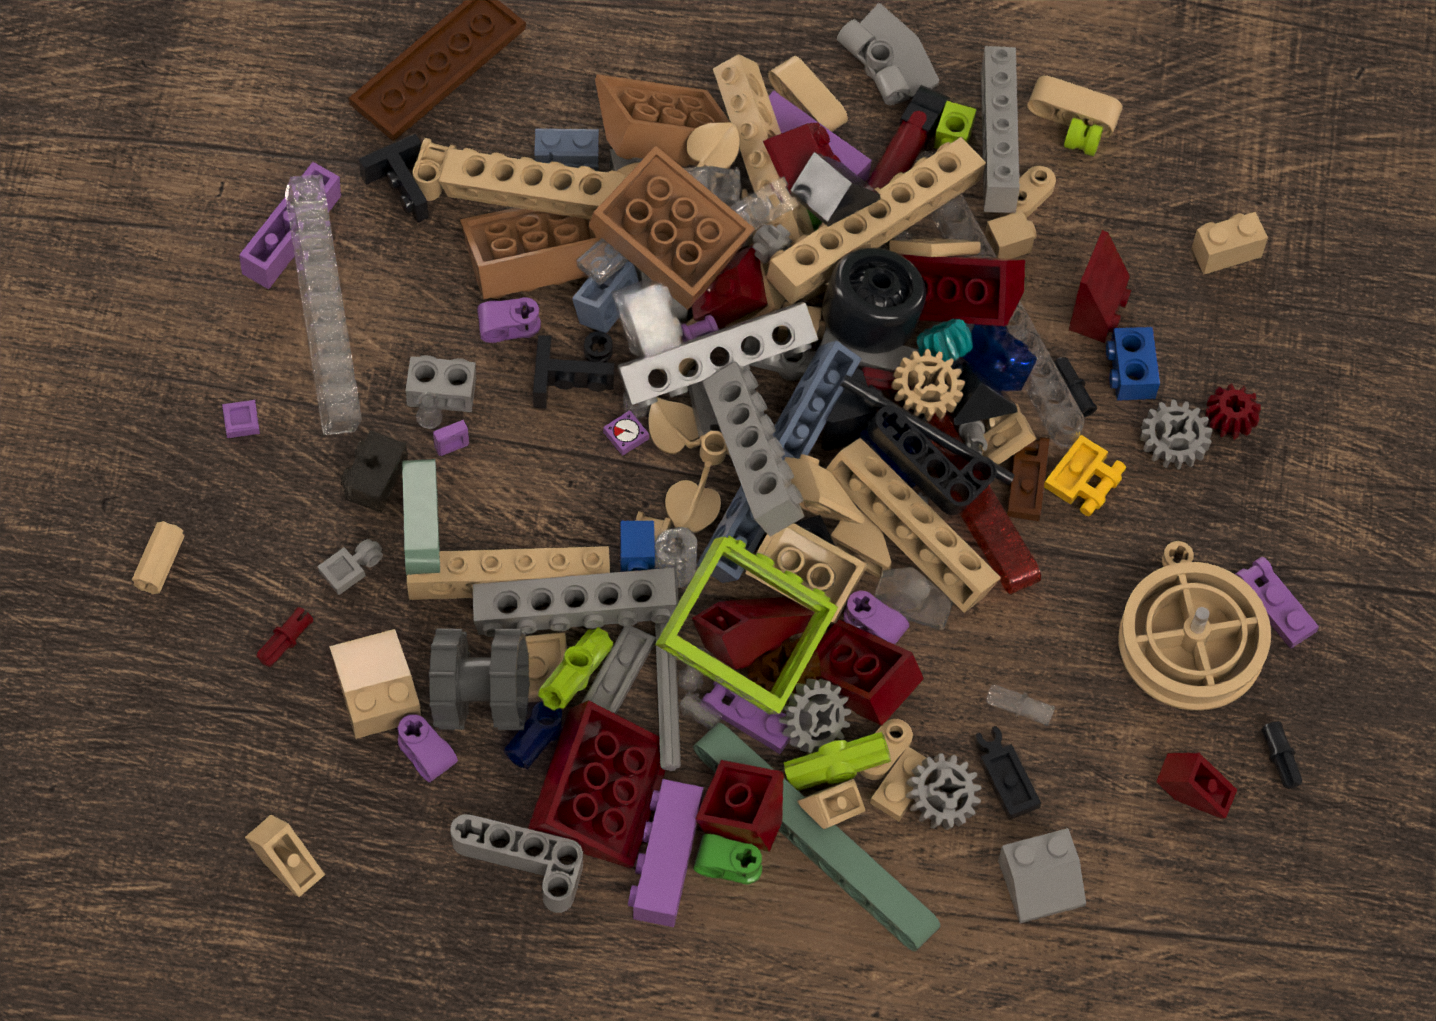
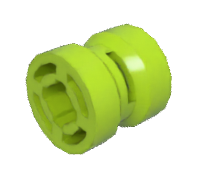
(1083, 137)

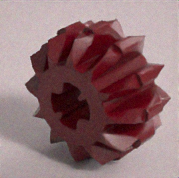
(1233, 411)

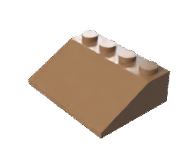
(653, 114)
(671, 227)
(525, 249)

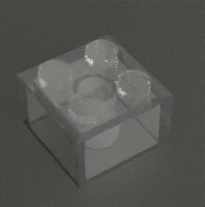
(647, 318)

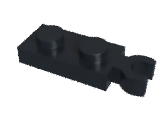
(1007, 776)

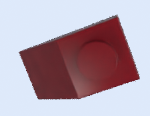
(1196, 783)

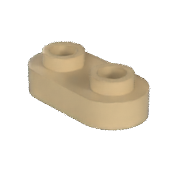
(1034, 191)
(895, 745)

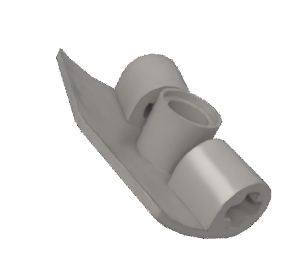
(903, 55)

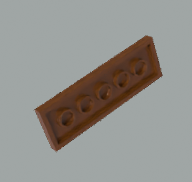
(436, 65)

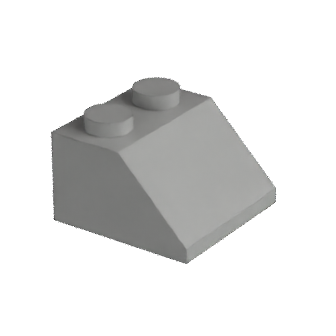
(1043, 875)

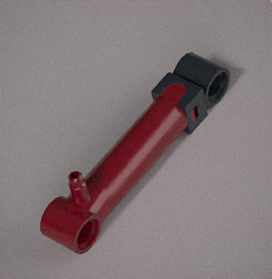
(915, 132)

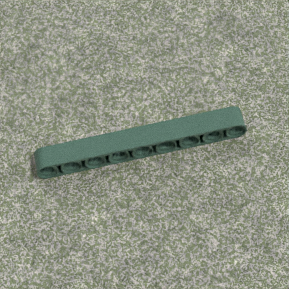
(832, 850)

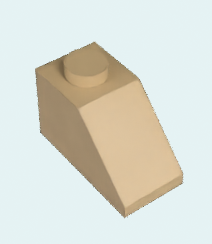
(865, 543)
(285, 854)

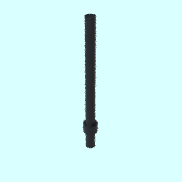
(873, 397)

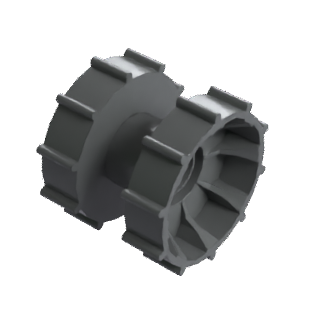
(495, 679)

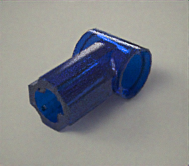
(535, 737)

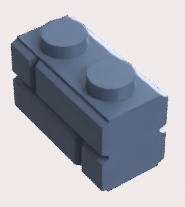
(568, 147)

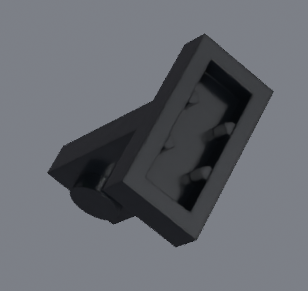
(393, 163)
(567, 373)

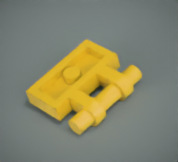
(1075, 471)

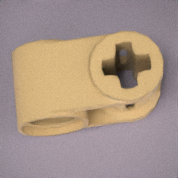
(429, 167)

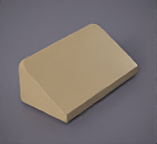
(834, 804)

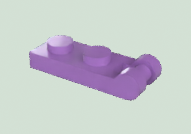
(1283, 609)
(749, 718)

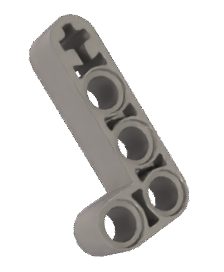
(514, 854)

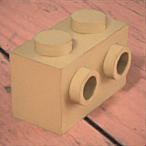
(1229, 242)

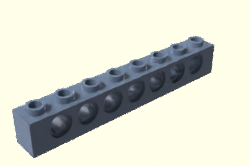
(797, 432)

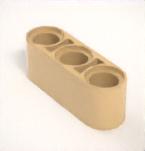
(804, 90)
(1064, 101)

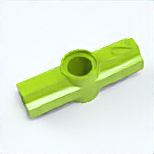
(575, 669)
(837, 761)

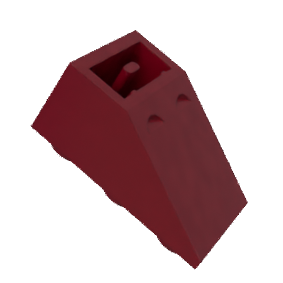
(749, 627)

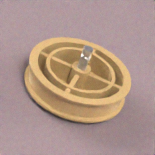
(1194, 636)

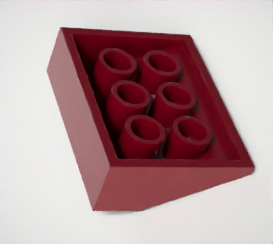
(600, 784)

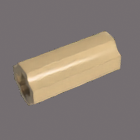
(158, 557)

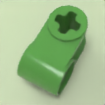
(723, 859)

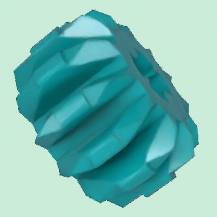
(948, 337)

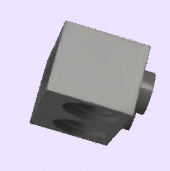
(442, 374)

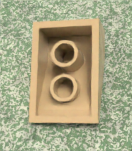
(814, 561)
(375, 682)

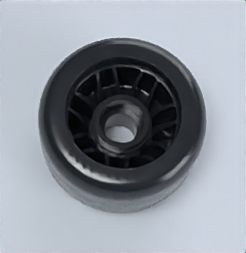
(874, 300)

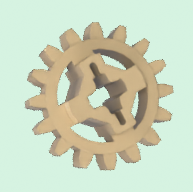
(922, 372)

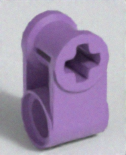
(504, 319)
(875, 617)
(428, 751)

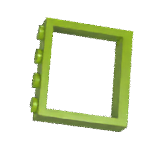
(786, 582)

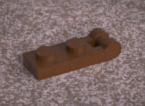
(1029, 481)

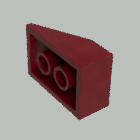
(1101, 292)
(868, 670)

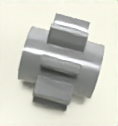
(770, 240)

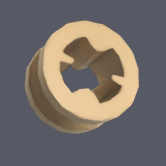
(1177, 547)

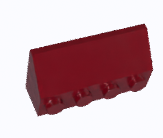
(970, 288)

